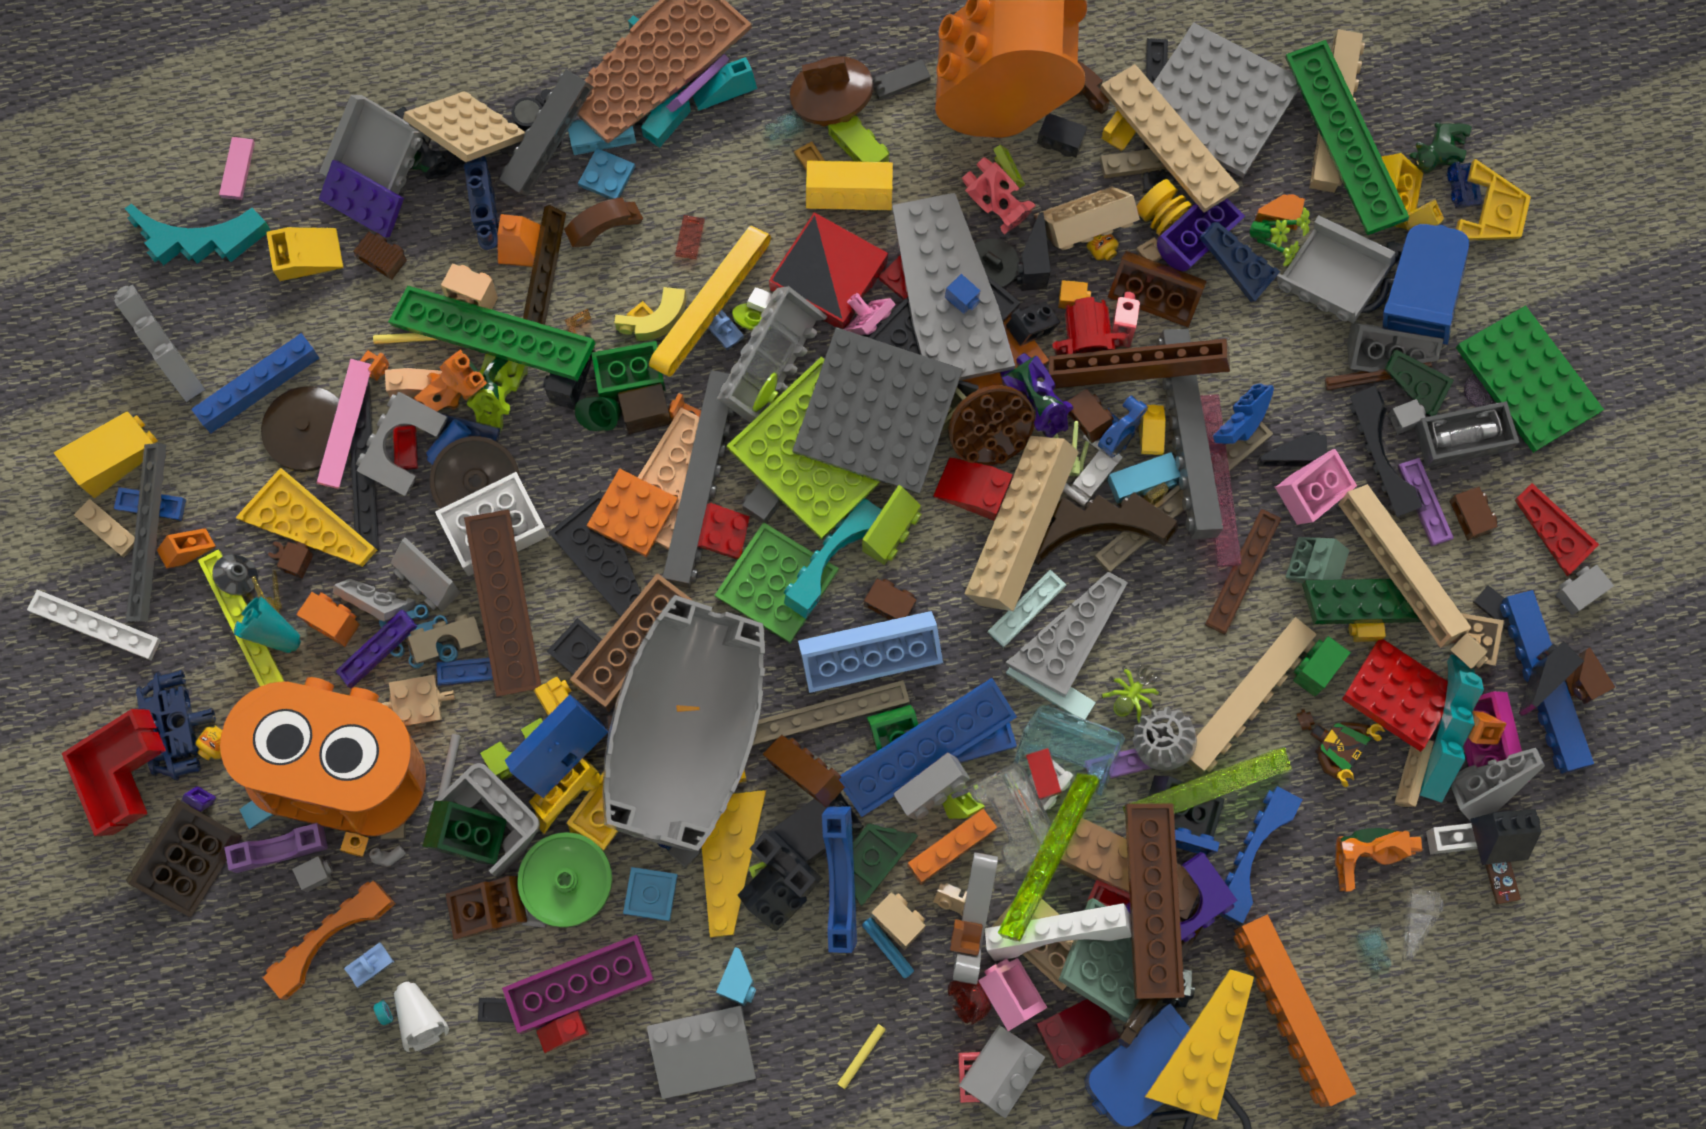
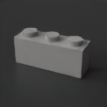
(932, 786)

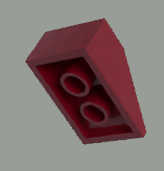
(1076, 1032)

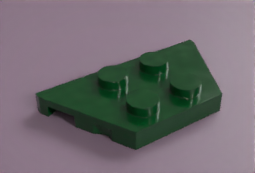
(875, 855)

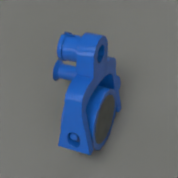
(1122, 430)

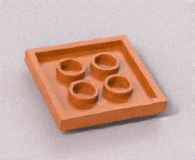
(632, 512)

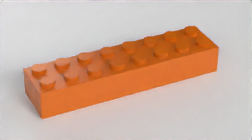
(1294, 1012)

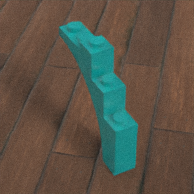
(661, 121)
(227, 239)
(1456, 724)

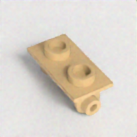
(948, 898)

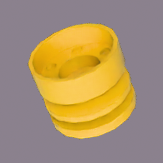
(1162, 206)

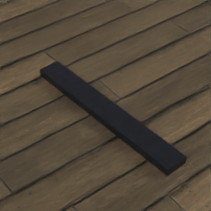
(1155, 61)
(362, 486)

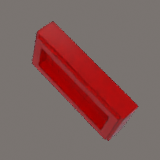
(405, 447)
(1044, 774)

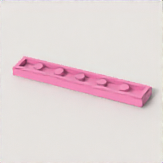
(344, 424)

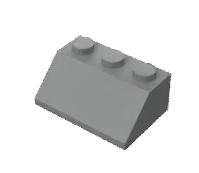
(423, 576)
(1002, 1071)

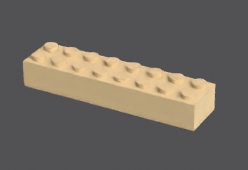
(1021, 523)

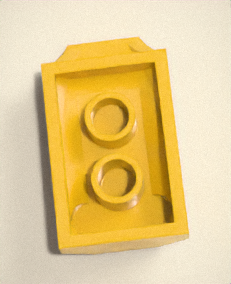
(581, 777)
(589, 818)

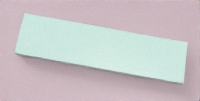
(1027, 608)
(1073, 703)

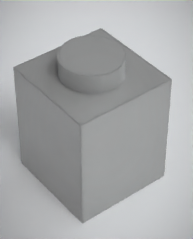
(1406, 416)
(313, 873)

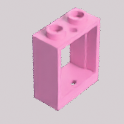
(1003, 998)

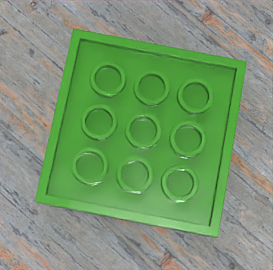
(762, 575)

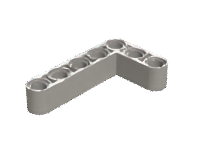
(976, 911)

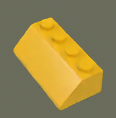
(849, 185)

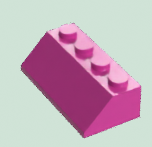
(1498, 706)

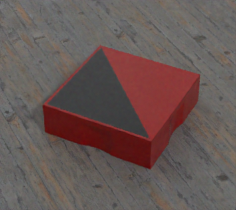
(829, 268)

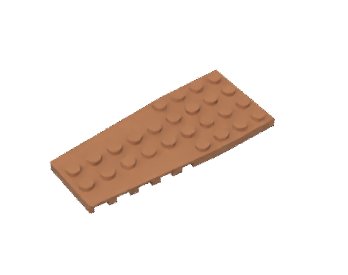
(658, 59)

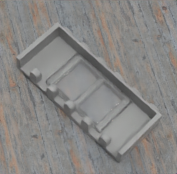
(771, 349)

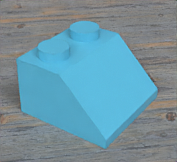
(737, 980)

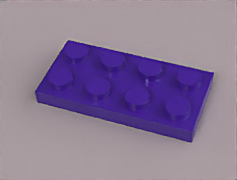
(361, 198)

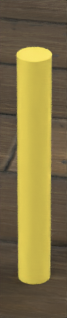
(396, 338)
(861, 1056)

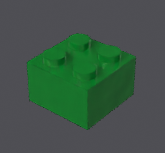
(1318, 670)

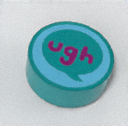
(383, 1013)

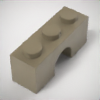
(462, 631)

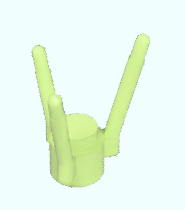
(1078, 465)

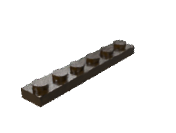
(544, 265)

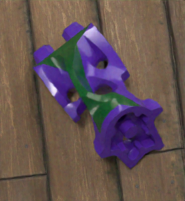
(1039, 394)

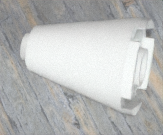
(417, 1018)

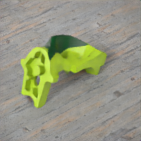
(492, 397)

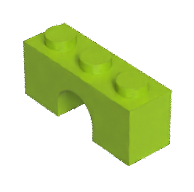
(496, 755)

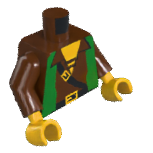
(1342, 747)

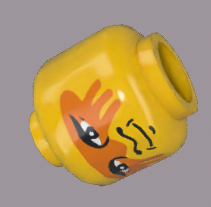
(1103, 247)
(209, 743)

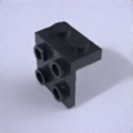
(771, 898)

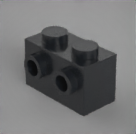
(1061, 135)
(1032, 323)

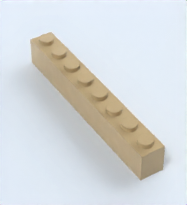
(1346, 51)
(1404, 566)
(1250, 693)

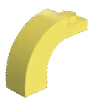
(657, 323)

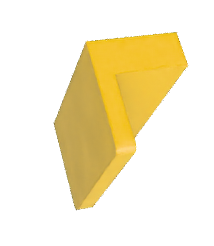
(1118, 132)

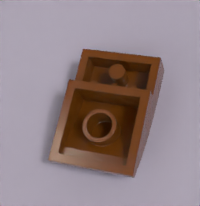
(485, 907)

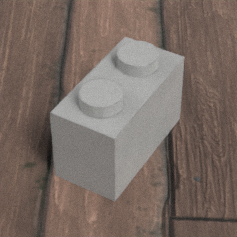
(1583, 590)

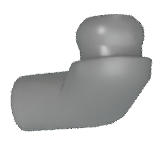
(386, 858)

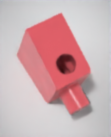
(1126, 316)

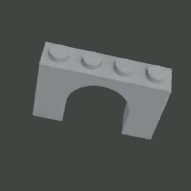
(376, 462)

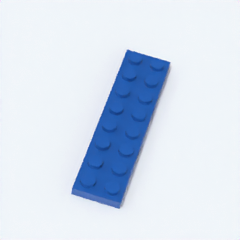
(945, 732)

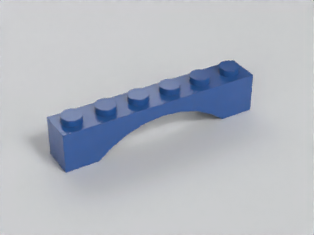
(1279, 810)
(842, 907)

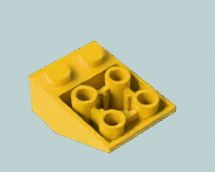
(303, 251)

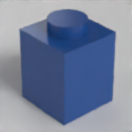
(963, 294)

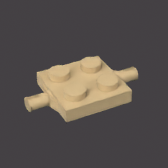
(417, 700)

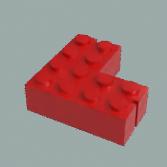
(103, 770)

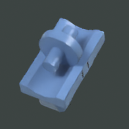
(725, 330)

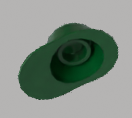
(598, 413)

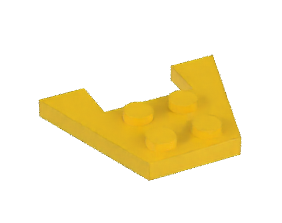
(1502, 210)

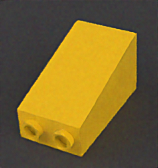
(106, 453)

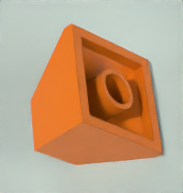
(517, 240)

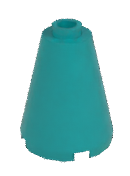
(266, 627)

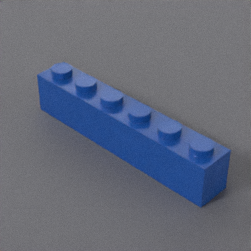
(255, 383)

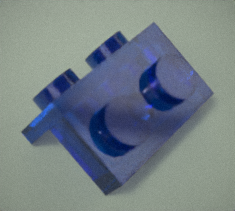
(1463, 193)

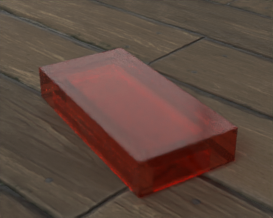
(690, 237)

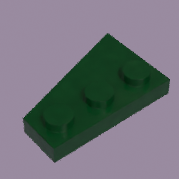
(1419, 381)

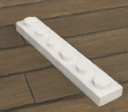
(94, 625)

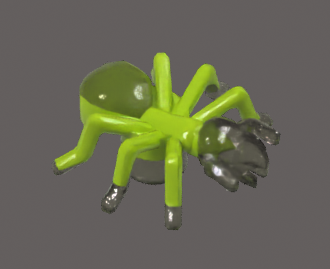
(1131, 695)

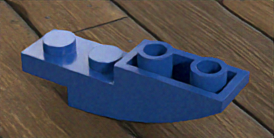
(1248, 415)

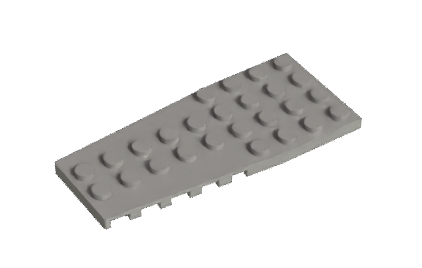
(933, 253)

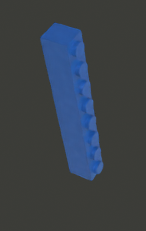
(1557, 710)

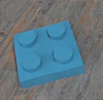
(606, 174)
(650, 894)

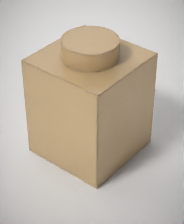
(1470, 651)

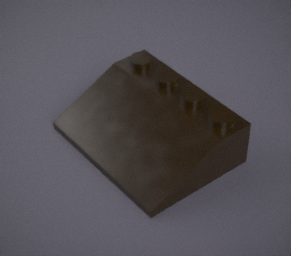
(183, 858)

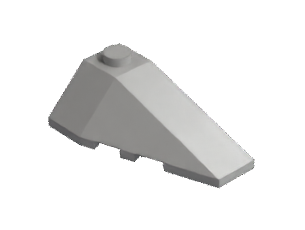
(1493, 785)

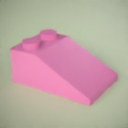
(1316, 487)

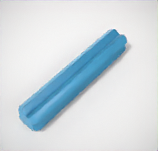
(887, 947)

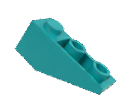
(729, 82)

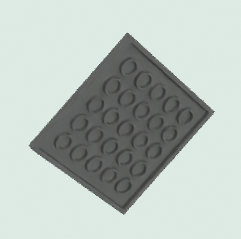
(877, 410)

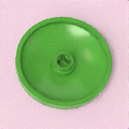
(565, 880)

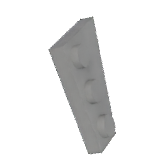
(365, 597)

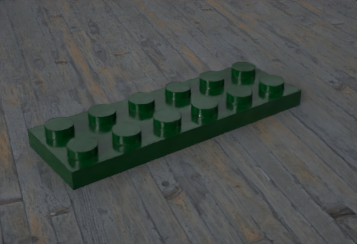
(1357, 602)

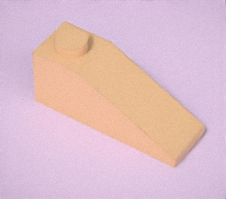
(407, 381)

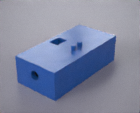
(556, 746)

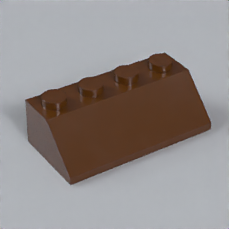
(1158, 288)

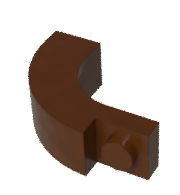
(599, 218)

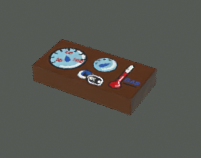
(1503, 882)

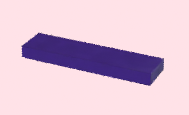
(376, 649)

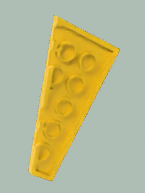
(296, 514)
(728, 859)
(1201, 1063)

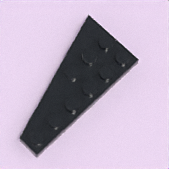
(597, 557)

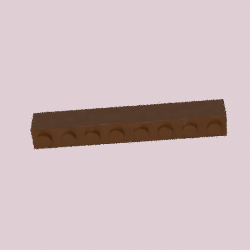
(1140, 363)

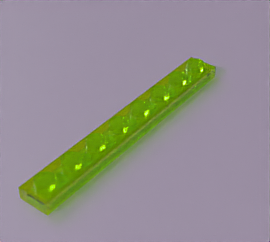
(1222, 781)
(1048, 857)

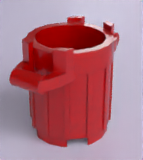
(1088, 329)

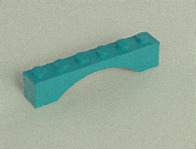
(806, 591)

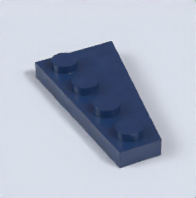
(1245, 268)

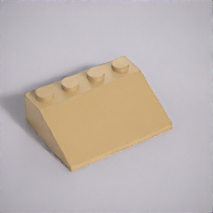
(1089, 217)

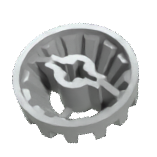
(1170, 750)

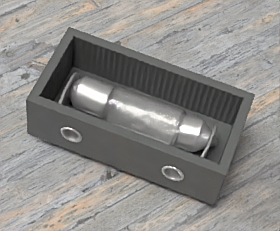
(1466, 434)

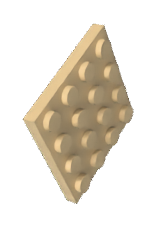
(464, 126)

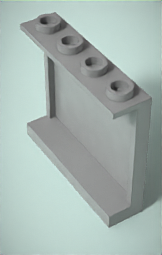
(374, 143)
(1337, 270)

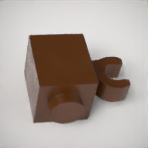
(293, 558)

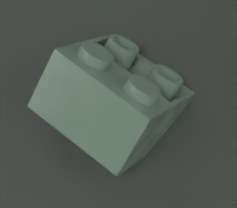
(1317, 559)

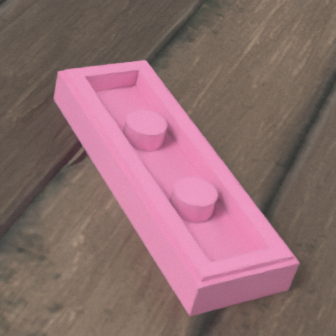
(237, 168)

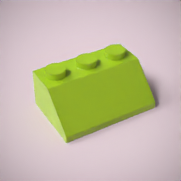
(891, 526)

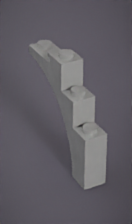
(157, 342)

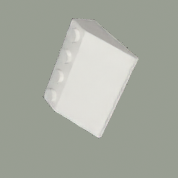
(498, 496)

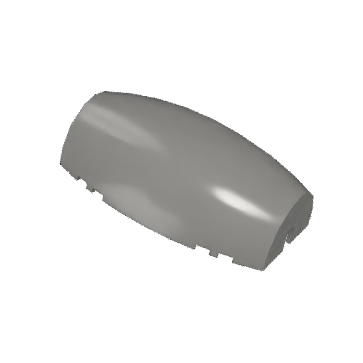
(674, 769)

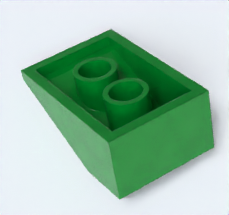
(891, 725)

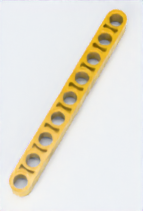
(709, 301)

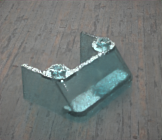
(1073, 741)

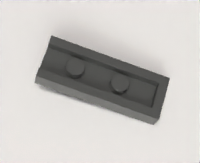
(901, 79)

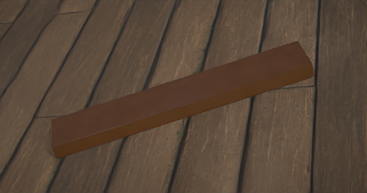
(1242, 575)

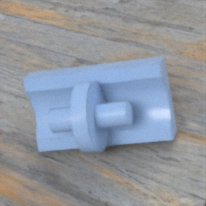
(369, 965)

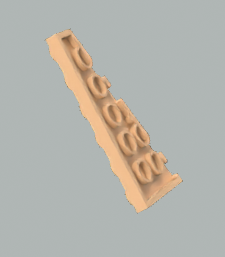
(670, 463)

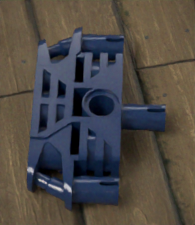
(482, 202)
(166, 711)

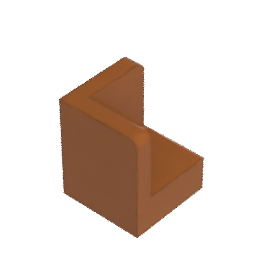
(966, 937)

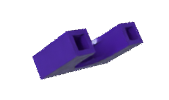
(1213, 893)

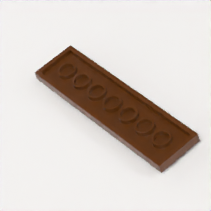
(502, 602)
(1154, 901)

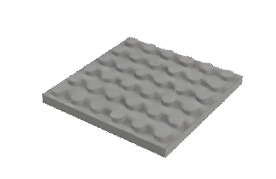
(1226, 95)

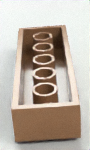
(607, 665)
(1104, 858)

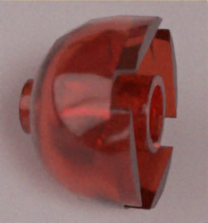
(971, 1001)

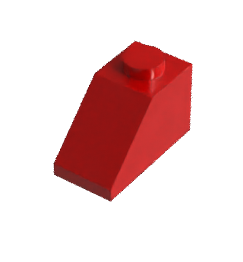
(562, 1031)

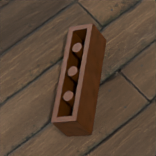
(803, 770)

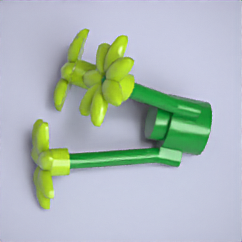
(1263, 231)

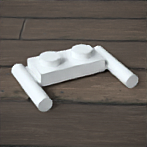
(1092, 475)

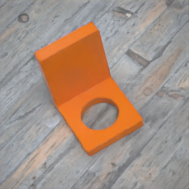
(378, 366)
(679, 403)

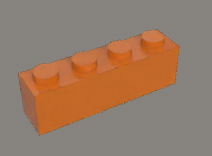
(952, 846)

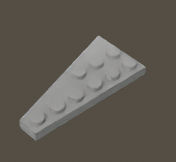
(1064, 644)

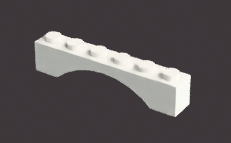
(1095, 924)

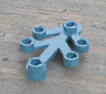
(426, 626)

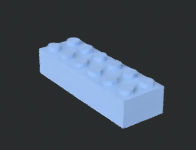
(870, 651)

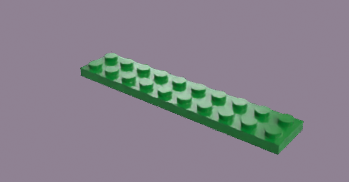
(1347, 137)
(492, 332)

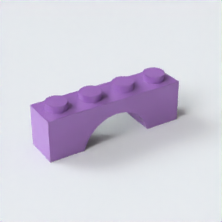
(266, 852)

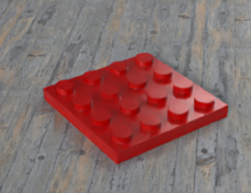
(1398, 694)

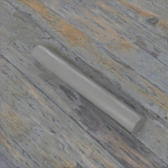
(449, 764)

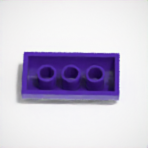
(1181, 241)

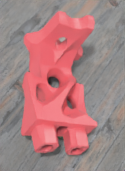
(989, 185)

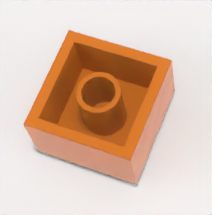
(328, 619)

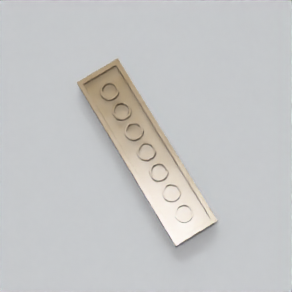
(1169, 138)

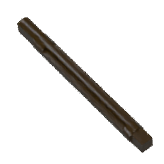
(1146, 1006)

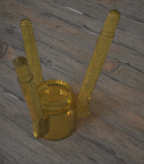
(276, 604)

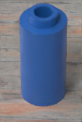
(454, 431)

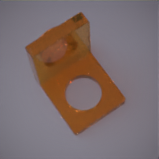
(571, 322)

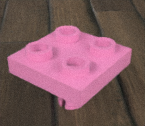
(868, 314)

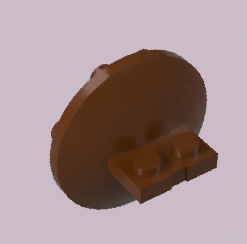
(831, 90)
(991, 425)

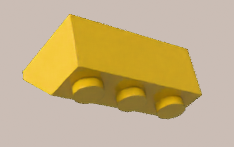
(1406, 179)

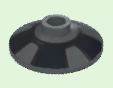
(229, 580)

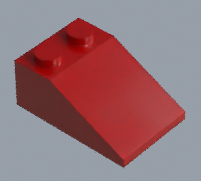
(973, 487)

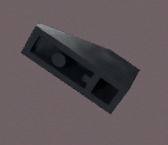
(1296, 452)

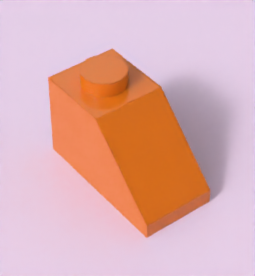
(1283, 208)
(184, 547)
(1486, 729)

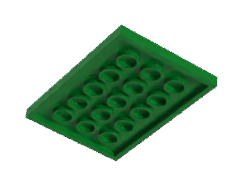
(1529, 372)

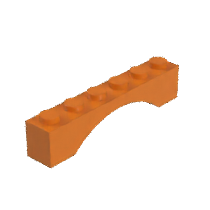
(291, 972)

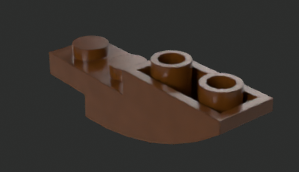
(1092, 90)

